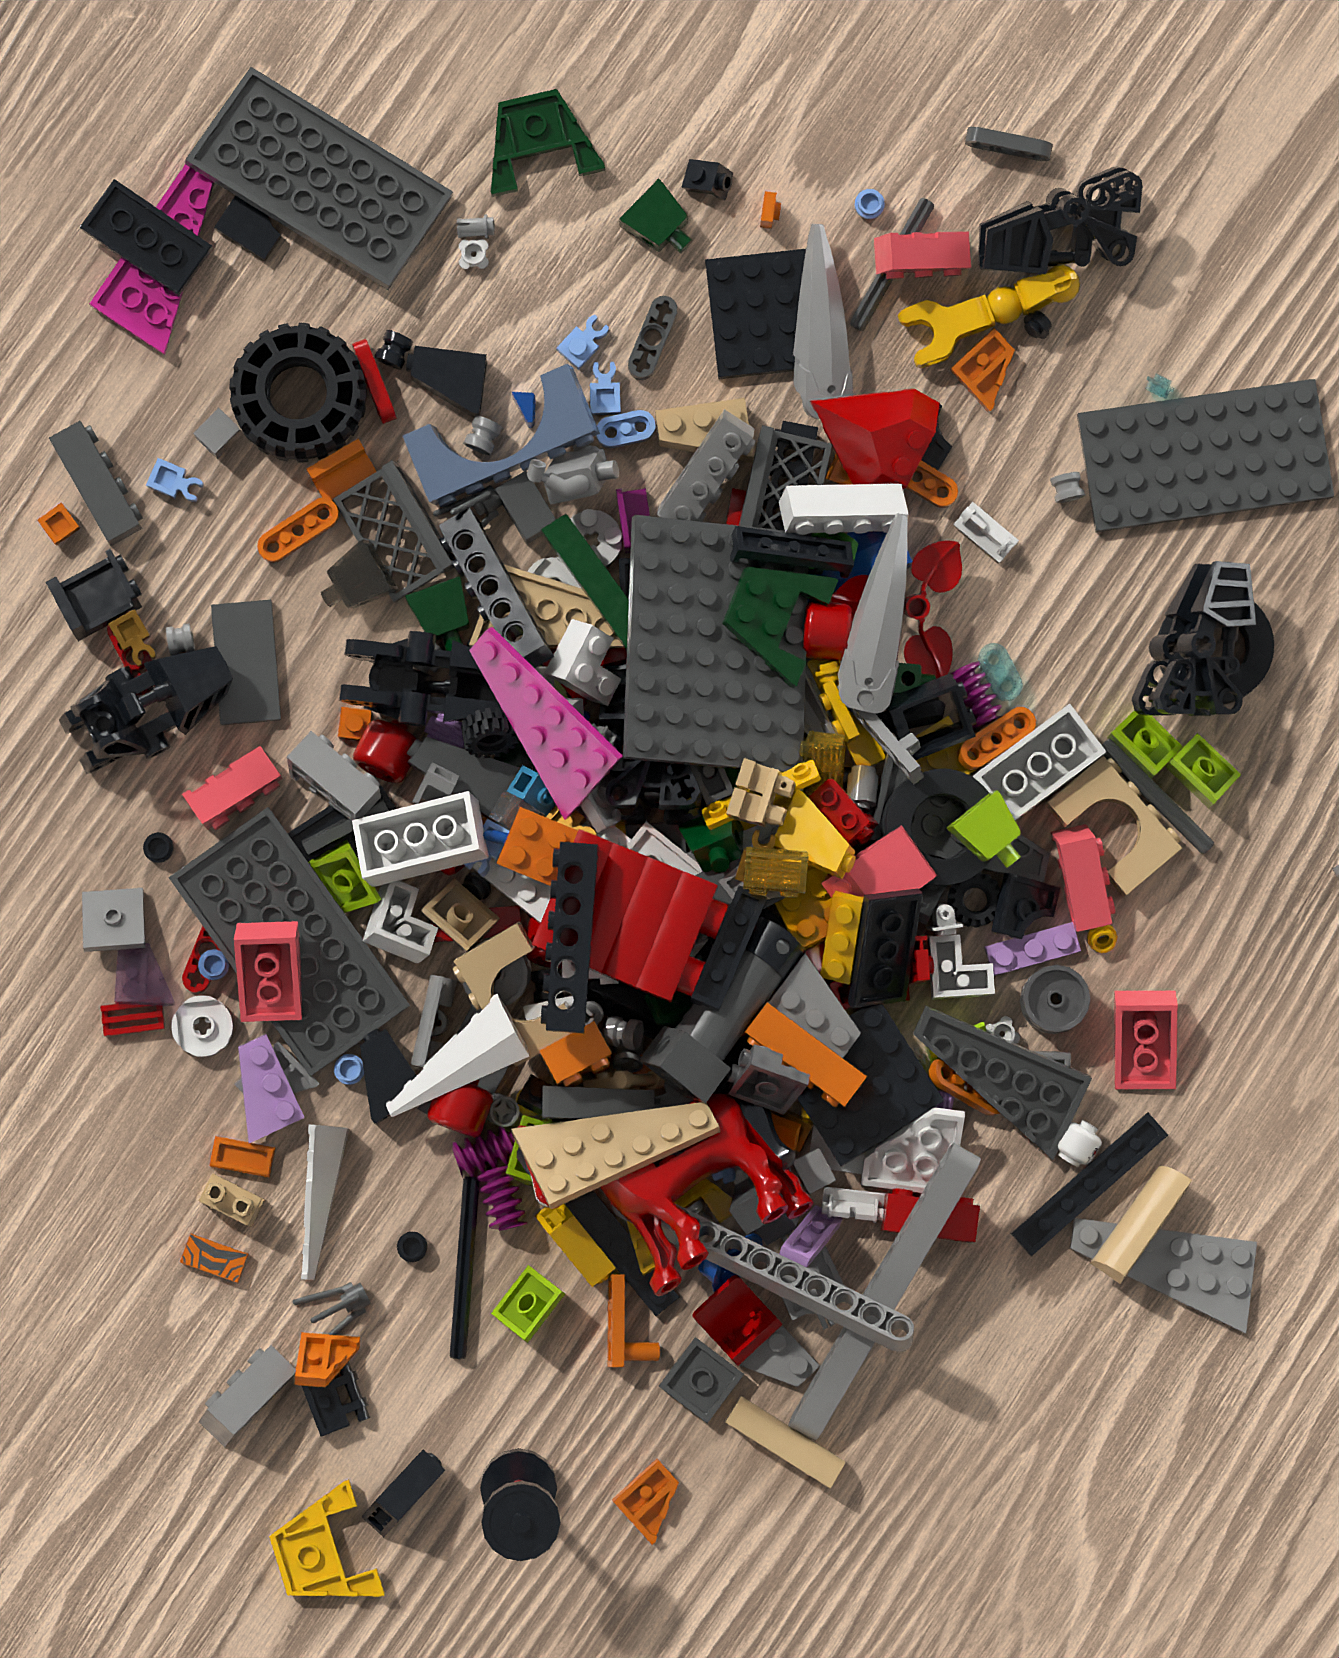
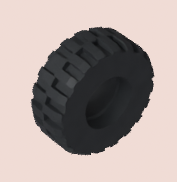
(296, 348)

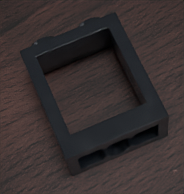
(940, 738)

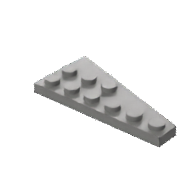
(1189, 1267)

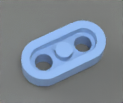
(624, 425)

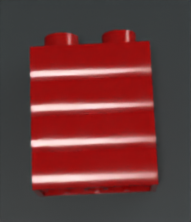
(642, 920)

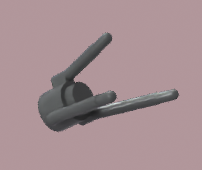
(484, 501)
(353, 1299)

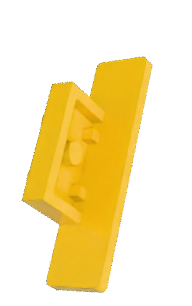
(858, 740)
(802, 774)

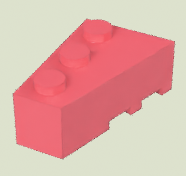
(922, 254)
(233, 789)
(1084, 877)

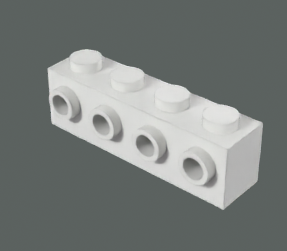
(841, 508)

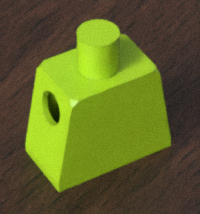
(988, 829)

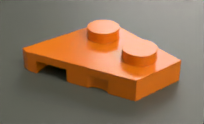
(323, 1357)

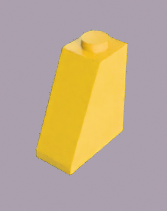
(810, 831)
(576, 1244)

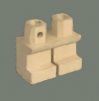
(764, 782)
(231, 1200)

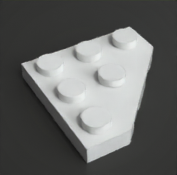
(913, 1152)

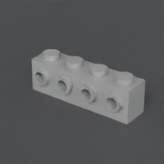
(707, 469)

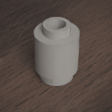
(863, 786)

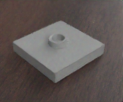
(113, 919)

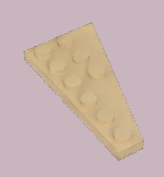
(552, 608)
(594, 1151)

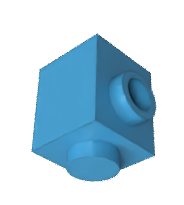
(532, 790)

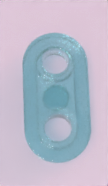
(1000, 672)

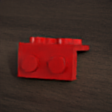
(843, 813)
(736, 1319)

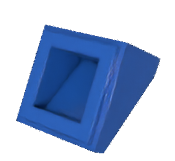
(526, 404)

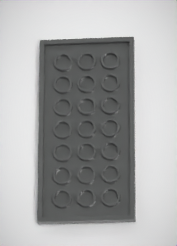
(319, 178)
(1205, 455)
(265, 878)

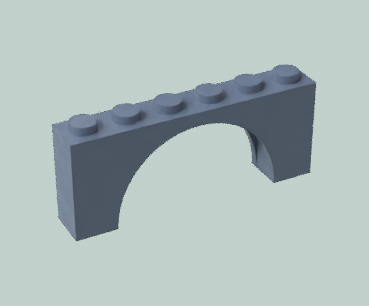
(563, 424)

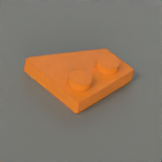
(984, 368)
(648, 1499)

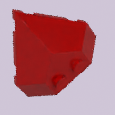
(879, 433)

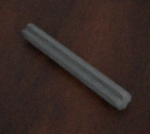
(880, 283)
(1159, 798)

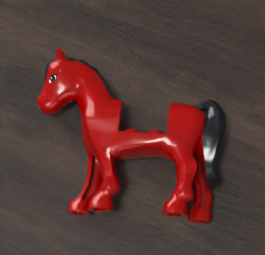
(648, 1194)

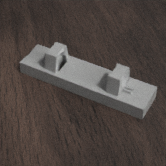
(898, 751)

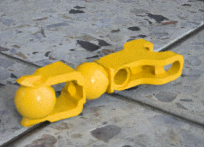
(981, 313)

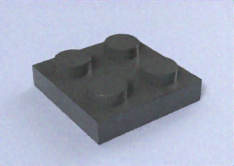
(701, 1380)

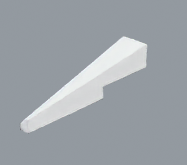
(478, 1050)
(323, 1169)

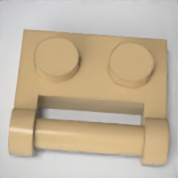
(625, 1080)

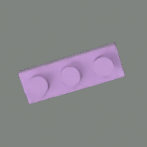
(1033, 949)
(810, 1237)

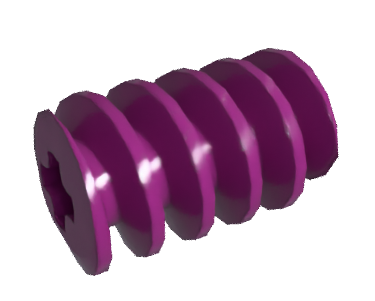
(977, 698)
(484, 1151)
(501, 1199)

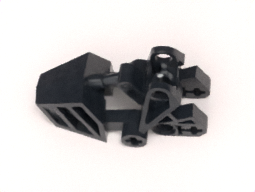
(1022, 236)
(1193, 679)
(187, 683)
(406, 692)
(647, 782)

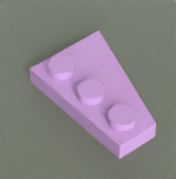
(266, 1090)

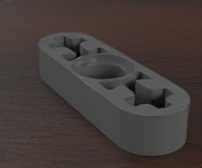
(1008, 143)
(637, 355)

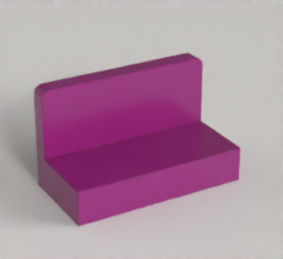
(630, 504)

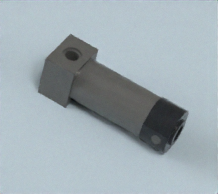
(694, 1050)

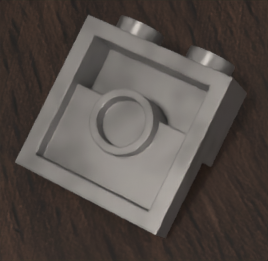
(764, 1081)

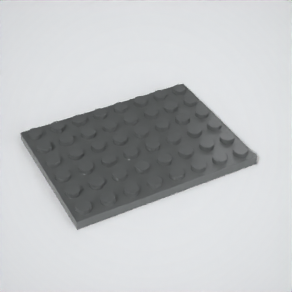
(688, 679)

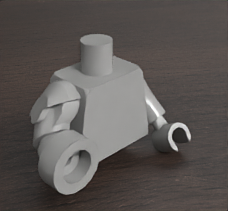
(574, 473)

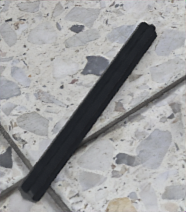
(464, 1268)

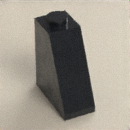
(450, 375)
(384, 1072)
(403, 1492)

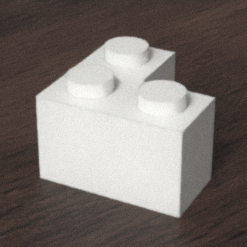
(579, 661)
(394, 928)
(951, 977)

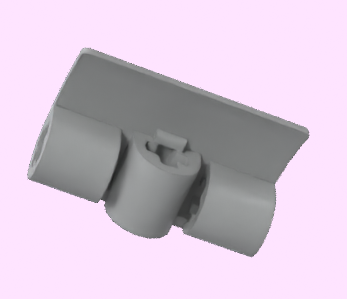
(439, 992)

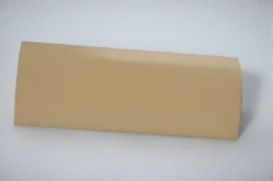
(1141, 1222)
(785, 1442)

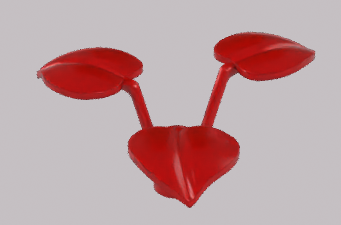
(941, 570)

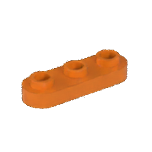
(930, 483)
(306, 518)
(1006, 733)
(954, 1085)

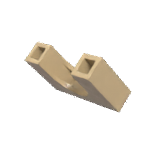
(1104, 784)
(479, 970)

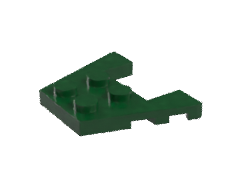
(535, 127)
(762, 611)

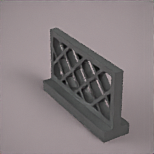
(762, 468)
(413, 512)

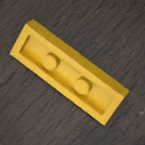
(841, 937)

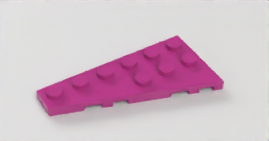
(135, 298)
(555, 735)

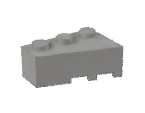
(333, 776)
(813, 1006)
(246, 1394)

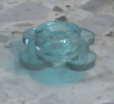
(1159, 385)

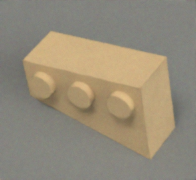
(688, 425)

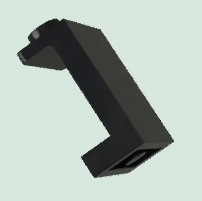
(96, 596)

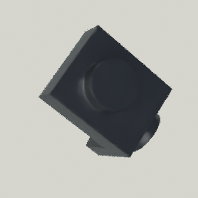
(707, 178)

